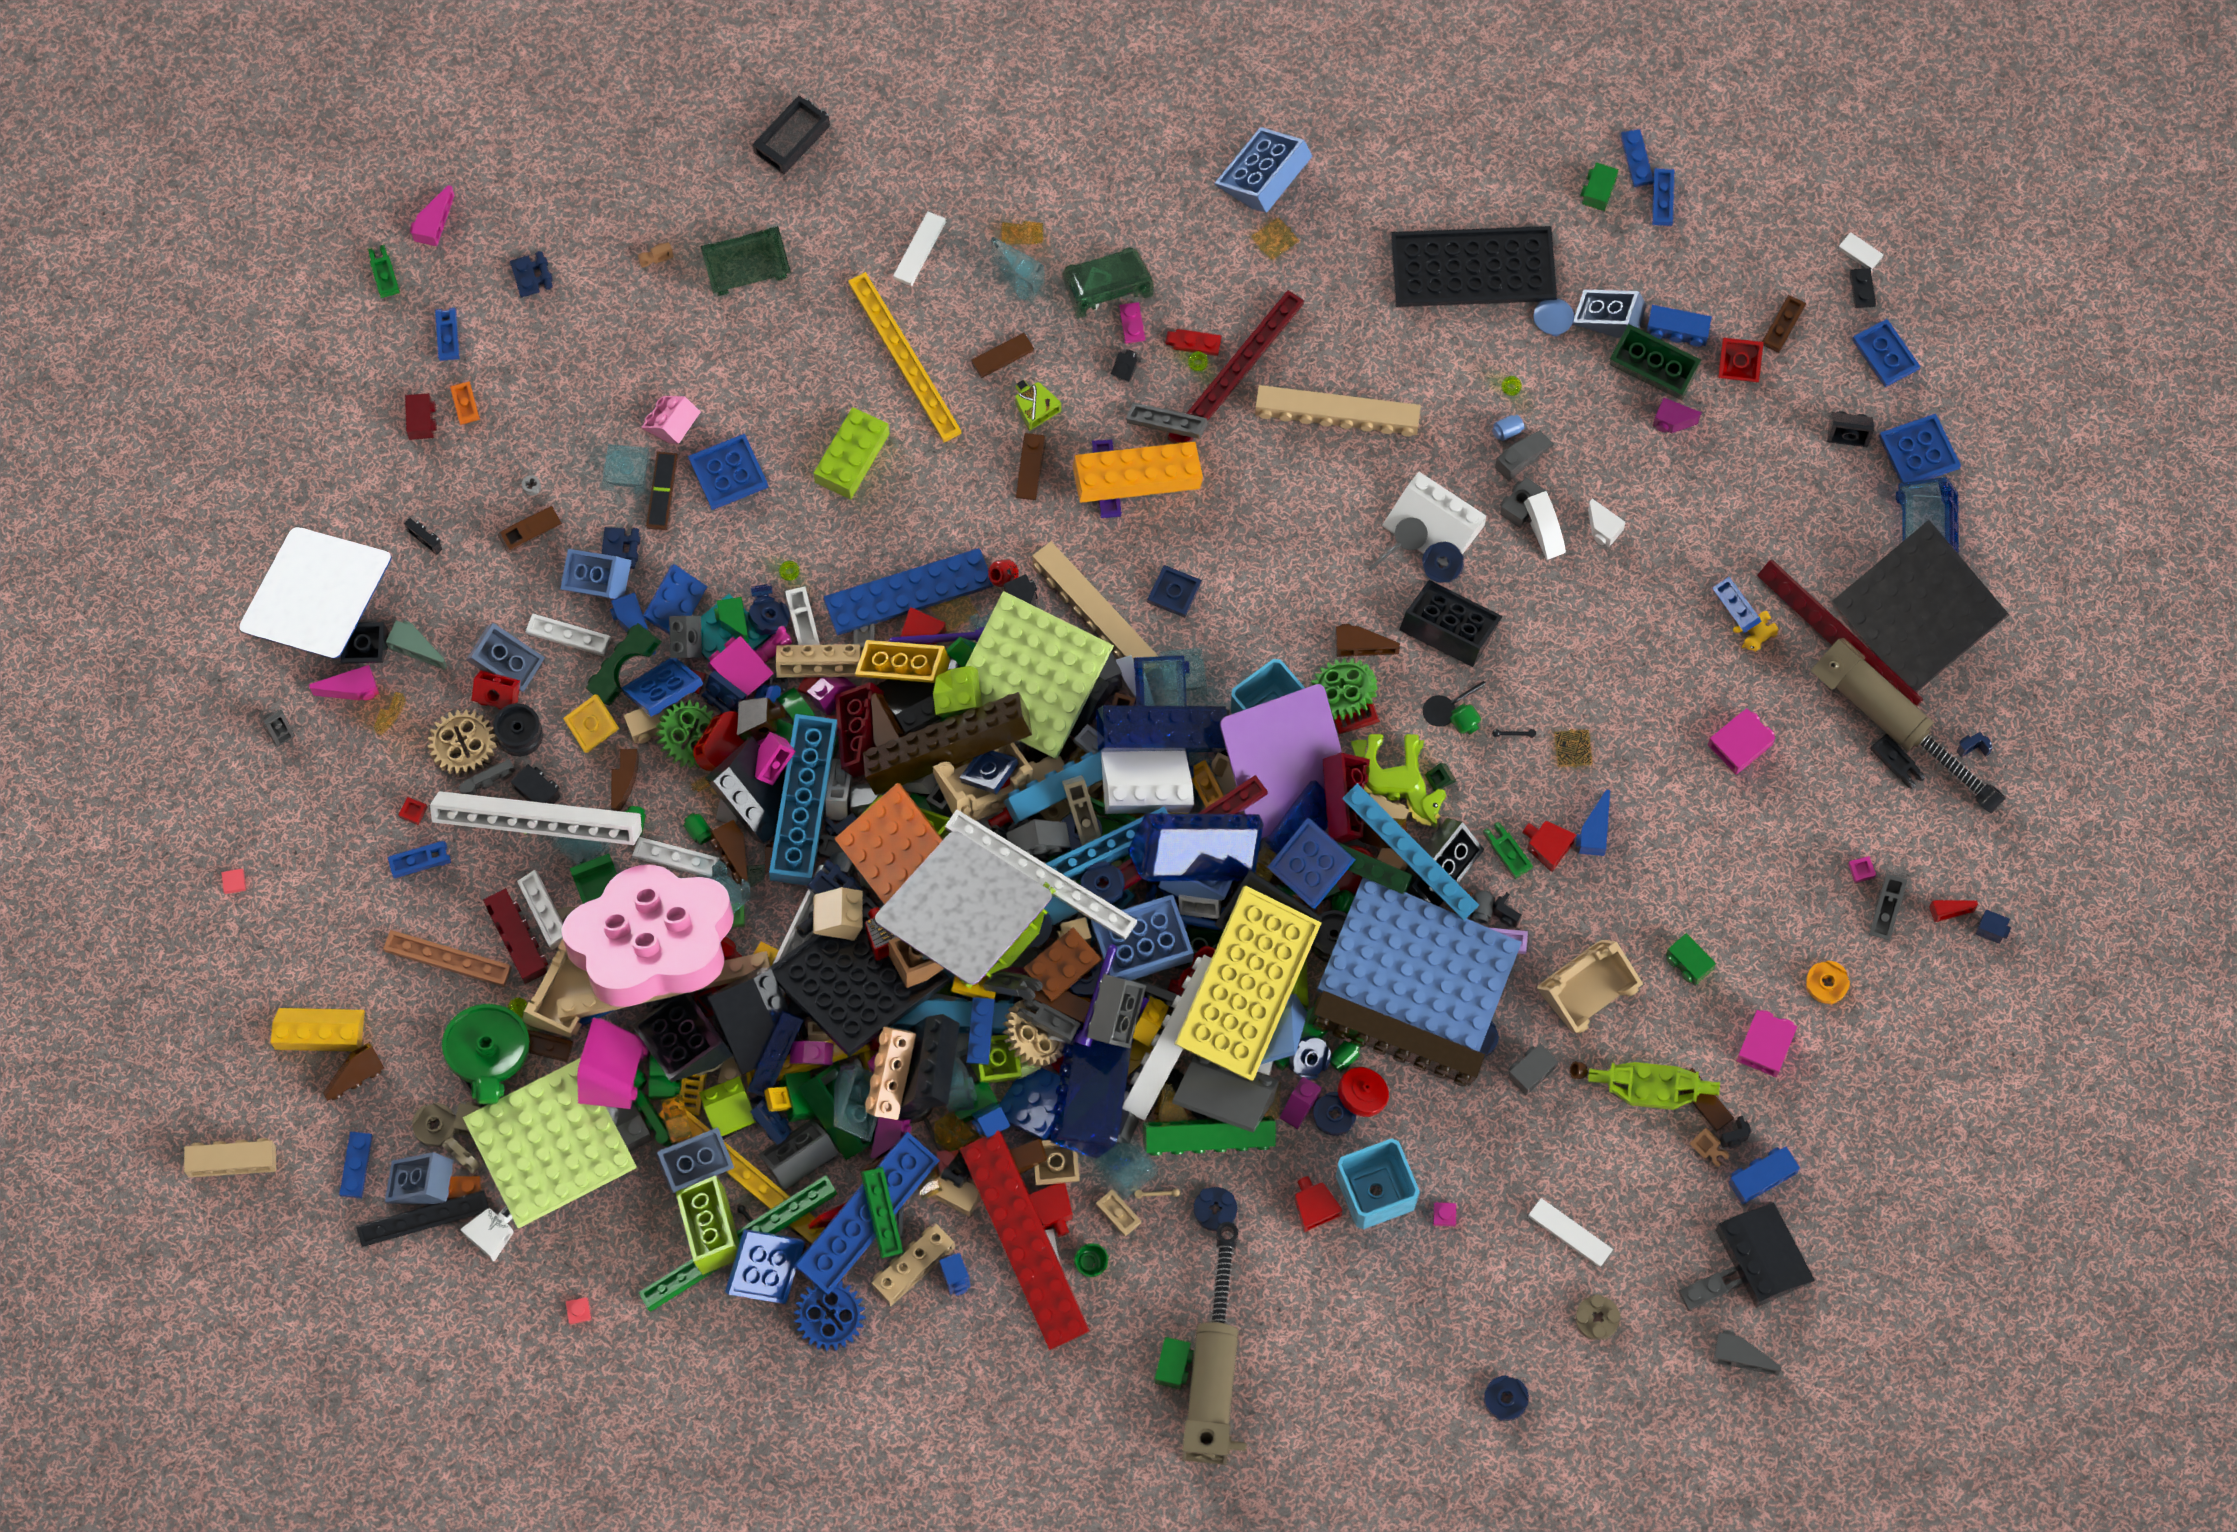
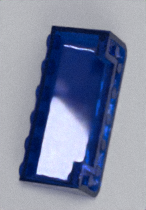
(1196, 846)
(1090, 1097)

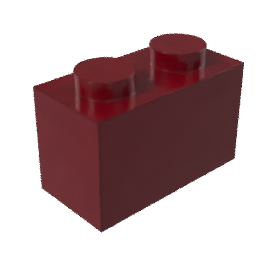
(419, 416)

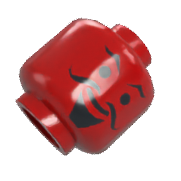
(1002, 572)

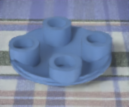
(1553, 316)

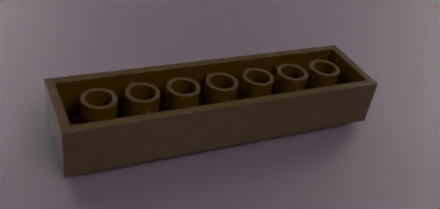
(947, 741)
(1396, 1039)

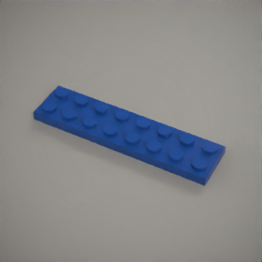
(912, 588)
(852, 1227)

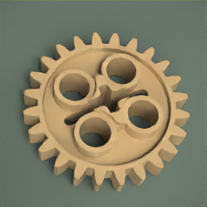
(444, 750)
(1030, 1040)

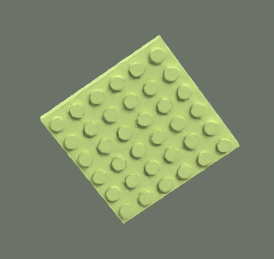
(1044, 662)
(548, 1145)

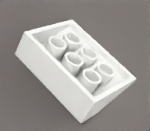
(1441, 511)
(1146, 782)

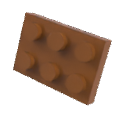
(1063, 964)

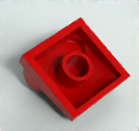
(1740, 360)

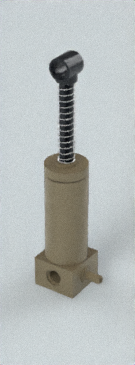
(1895, 714)
(1214, 1370)

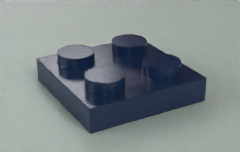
(1174, 591)
(989, 771)

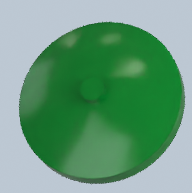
(485, 1043)

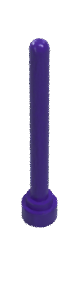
(938, 638)
(1081, 1038)

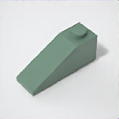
(410, 642)

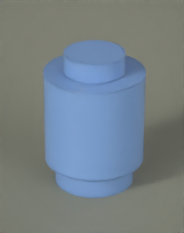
(1508, 427)

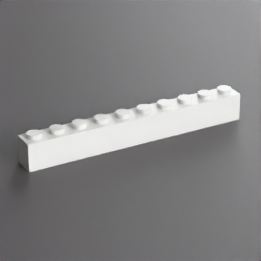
(536, 818)

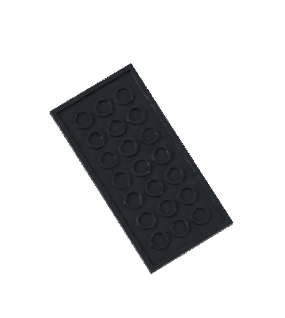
(1473, 266)

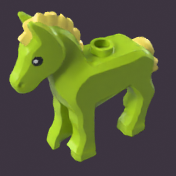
(1401, 780)

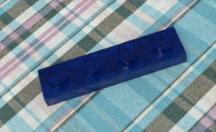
(775, 1053)

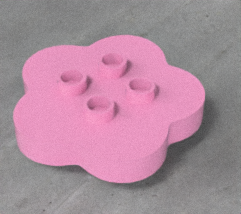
(650, 935)

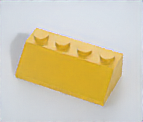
(902, 661)
(317, 1029)

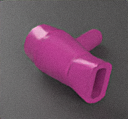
(768, 649)

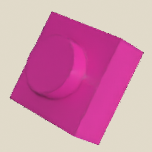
(1862, 869)
(1444, 1214)

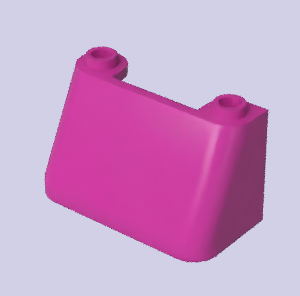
(609, 1065)

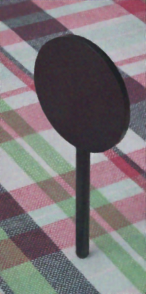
(1438, 708)

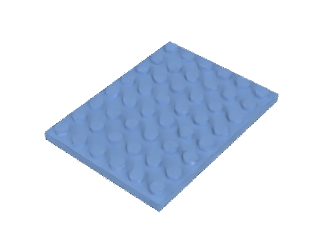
(1419, 964)

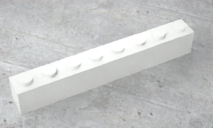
(1164, 1054)

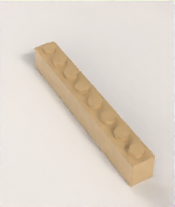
(1337, 410)
(1089, 603)

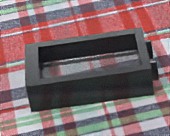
(791, 134)

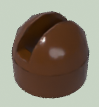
(1578, 1070)

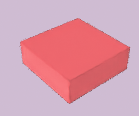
(233, 881)

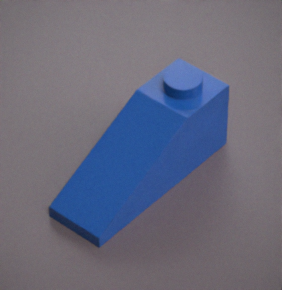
(627, 612)
(1594, 831)

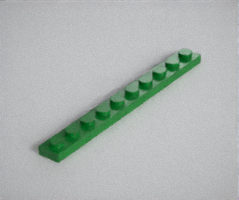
(769, 1222)

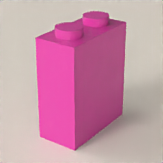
(740, 665)
(1741, 740)
(1767, 1043)

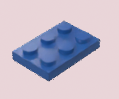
(1886, 353)
(676, 596)

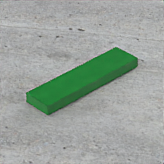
(881, 1212)

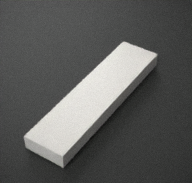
(919, 248)
(568, 635)
(674, 857)
(542, 908)
(1570, 1233)

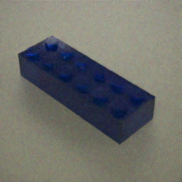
(1160, 728)

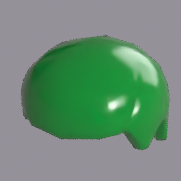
(1091, 1255)

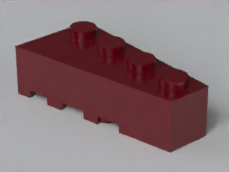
(855, 726)
(1340, 776)
(515, 936)

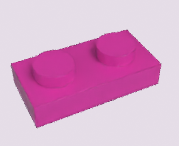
(1132, 322)

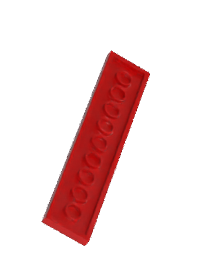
(1025, 1240)

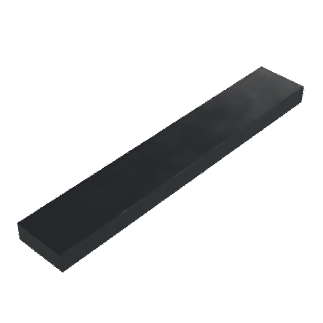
(422, 1218)

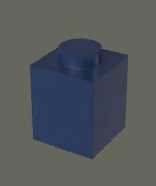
(1993, 926)

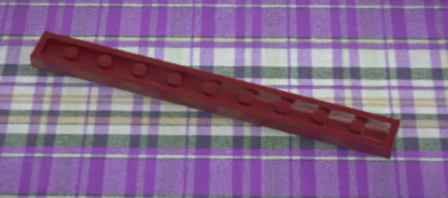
(1243, 360)
(1826, 623)
(1231, 803)

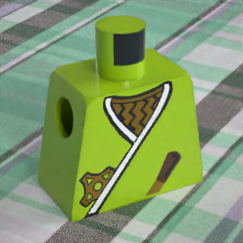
(1035, 403)

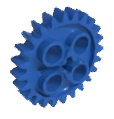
(813, 1328)

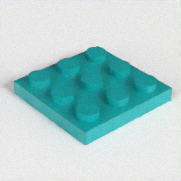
(715, 637)

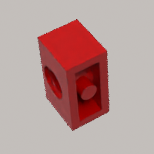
(486, 682)

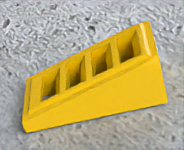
(684, 1090)

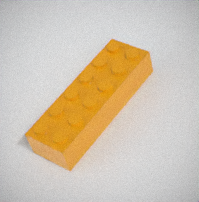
(1137, 472)

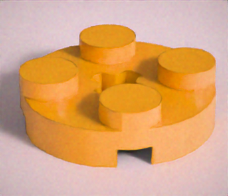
(1826, 970)

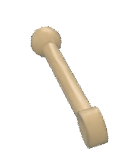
(1139, 1194)

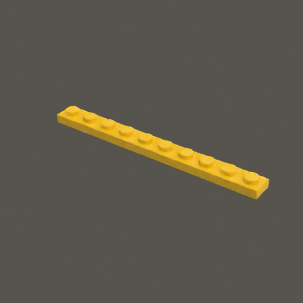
(904, 357)
(756, 1182)

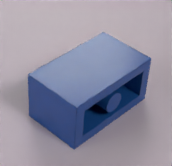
(989, 1120)
(955, 1274)

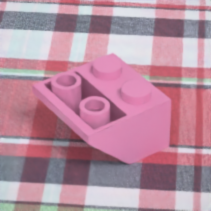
(671, 418)

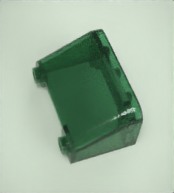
(745, 260)
(1106, 280)

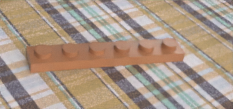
(447, 958)

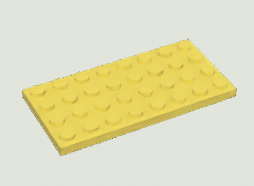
(1248, 983)

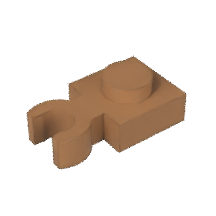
(658, 254)
(1707, 1144)

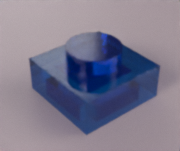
(761, 590)

